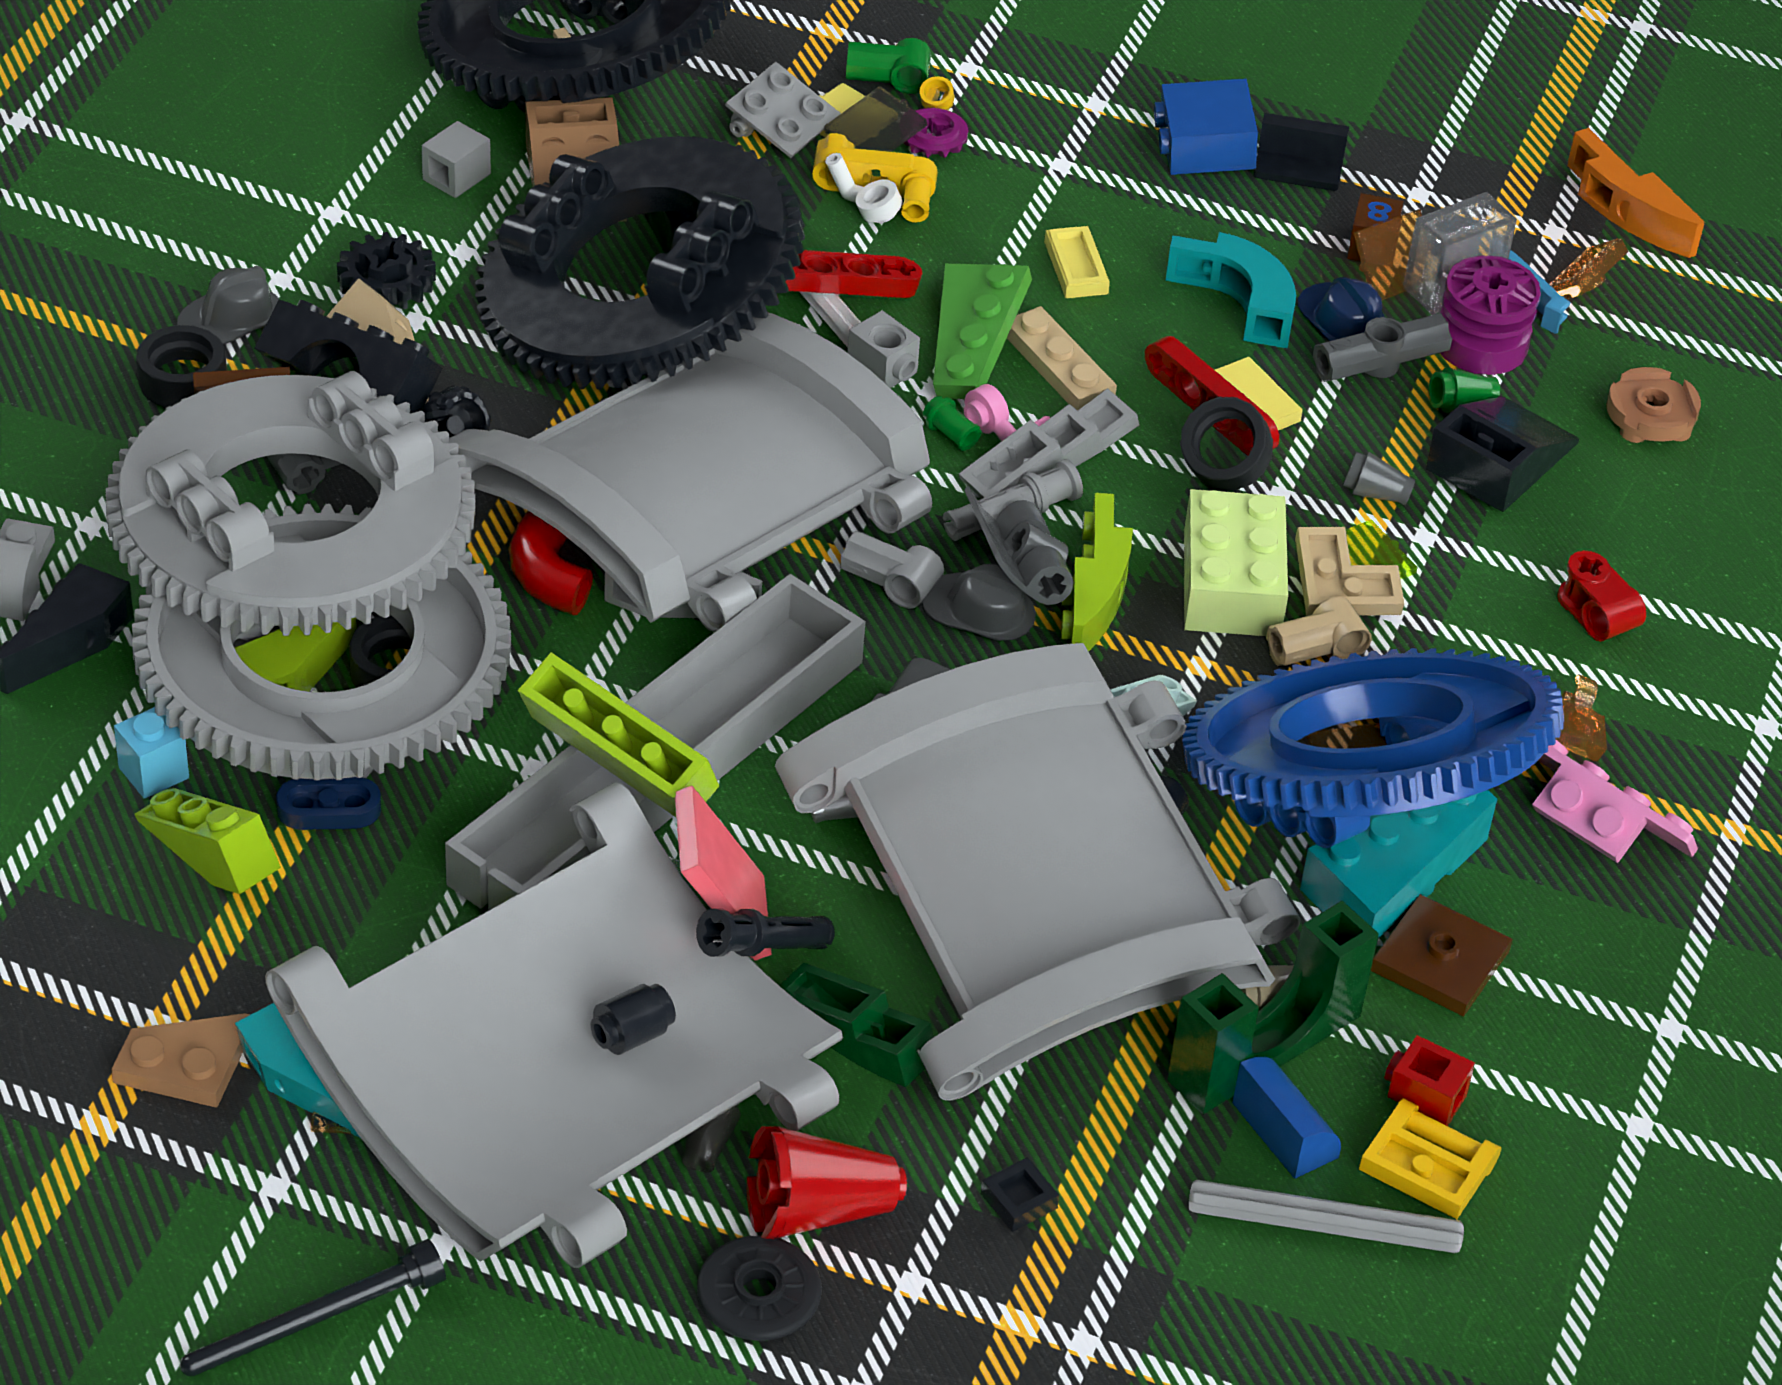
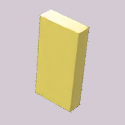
(1076, 262)
(1262, 391)

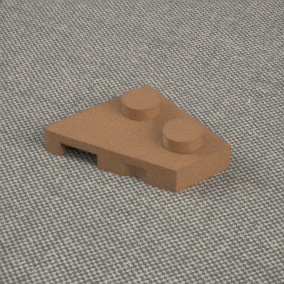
(182, 1059)

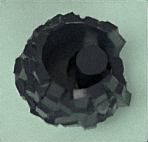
(456, 410)

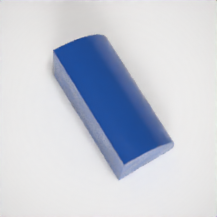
(1283, 1117)

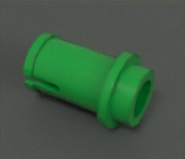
(943, 415)

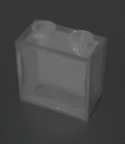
(1451, 235)

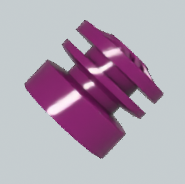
(1489, 314)

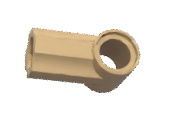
(1330, 629)

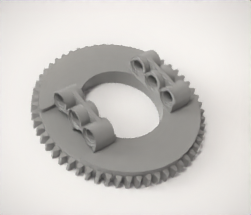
(201, 548)
(224, 706)

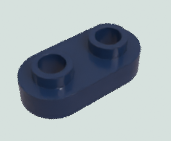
(328, 803)

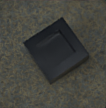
(1019, 1194)

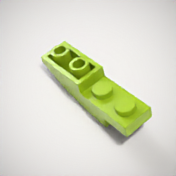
(1097, 576)

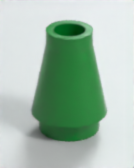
(1457, 387)

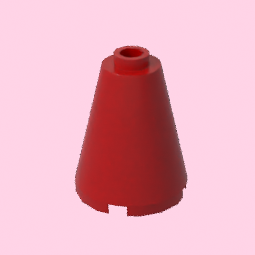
(817, 1183)

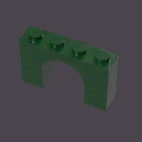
(1322, 994)

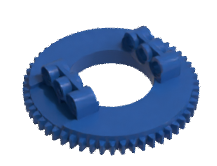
(1446, 721)

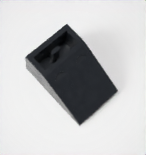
(1496, 449)

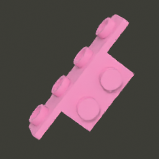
(1599, 812)

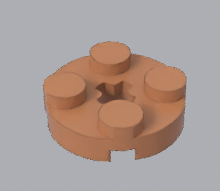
(1670, 418)

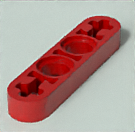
(856, 274)
(1180, 368)

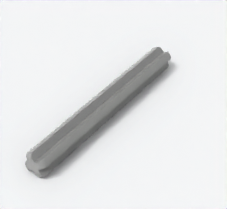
(1326, 1216)

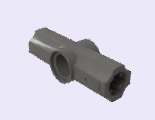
(1382, 347)

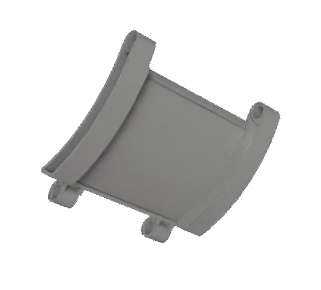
(716, 467)
(1036, 852)
(481, 1057)

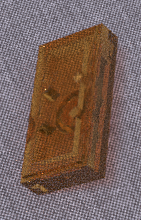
(1589, 269)

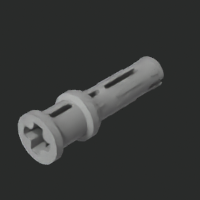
(1041, 489)

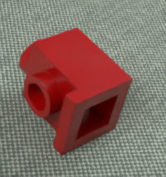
(1430, 1078)

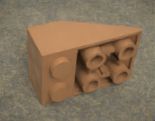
(567, 129)

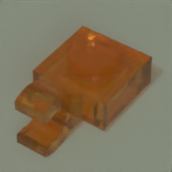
(1583, 727)

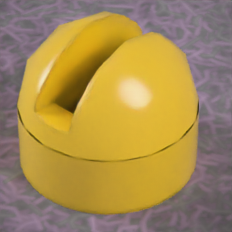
(930, 92)

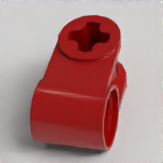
(1600, 601)

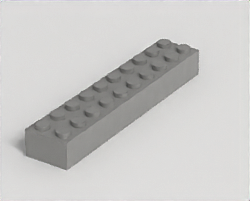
(715, 699)

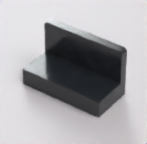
(1301, 152)

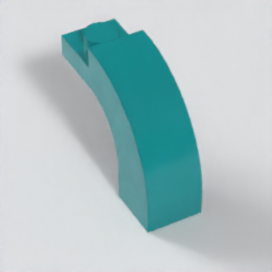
(1244, 273)

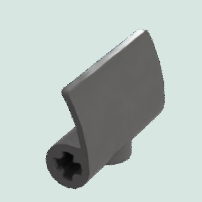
(1027, 550)

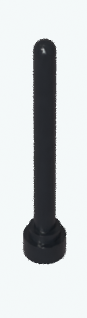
(418, 1267)

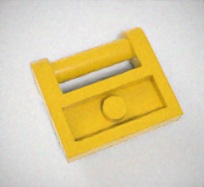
(1425, 1168)

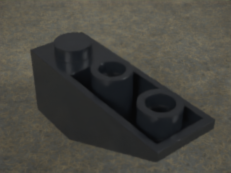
(70, 625)

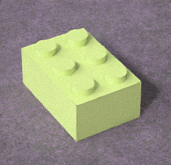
(1235, 562)

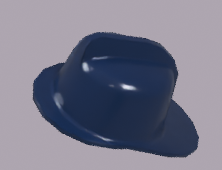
(1340, 306)

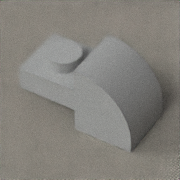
(22, 555)

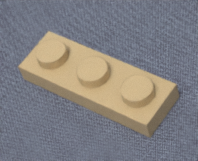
(1058, 358)

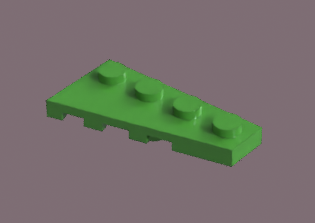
(974, 323)

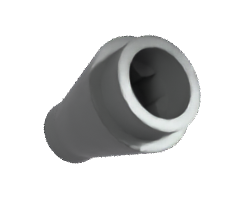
(1376, 479)

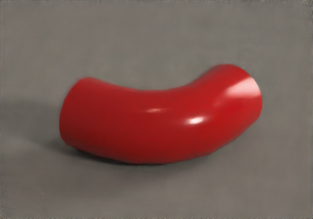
(543, 571)

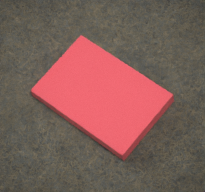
(716, 861)

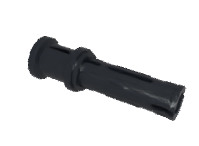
(750, 932)

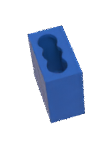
(1207, 126)

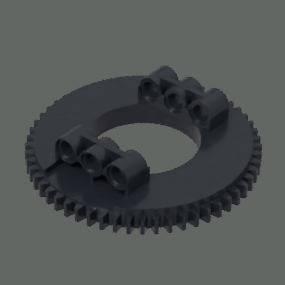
(478, 50)
(698, 293)

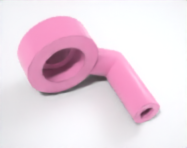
(990, 411)

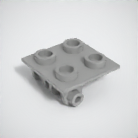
(780, 110)

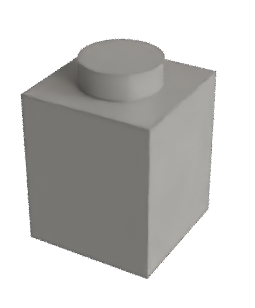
(456, 159)

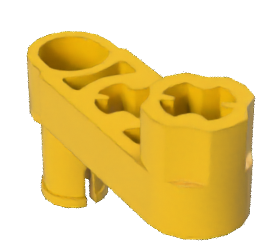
(912, 174)

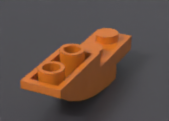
(1631, 201)

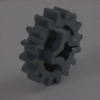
(389, 267)

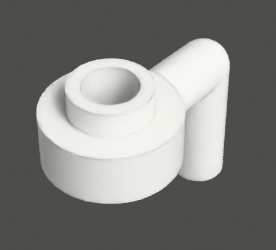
(875, 201)

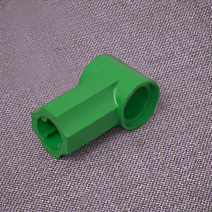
(901, 64)

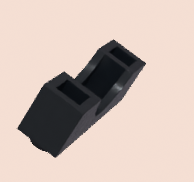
(310, 342)

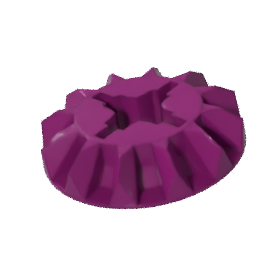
(948, 129)

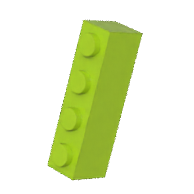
(615, 734)

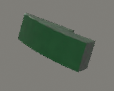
(871, 1031)

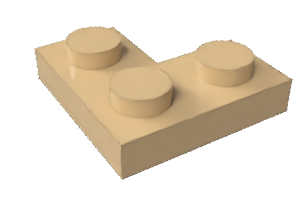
(1329, 574)

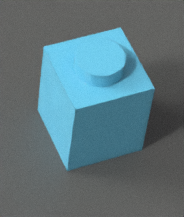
(151, 753)

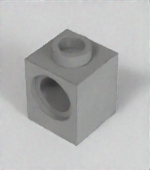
(885, 348)

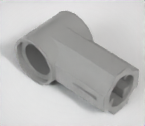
(903, 574)

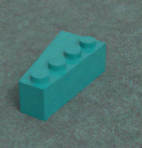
(1397, 859)

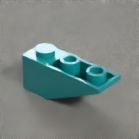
(284, 1066)

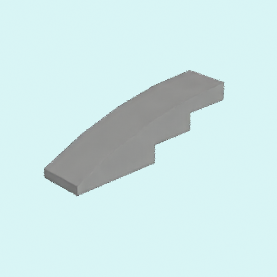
(1037, 448)

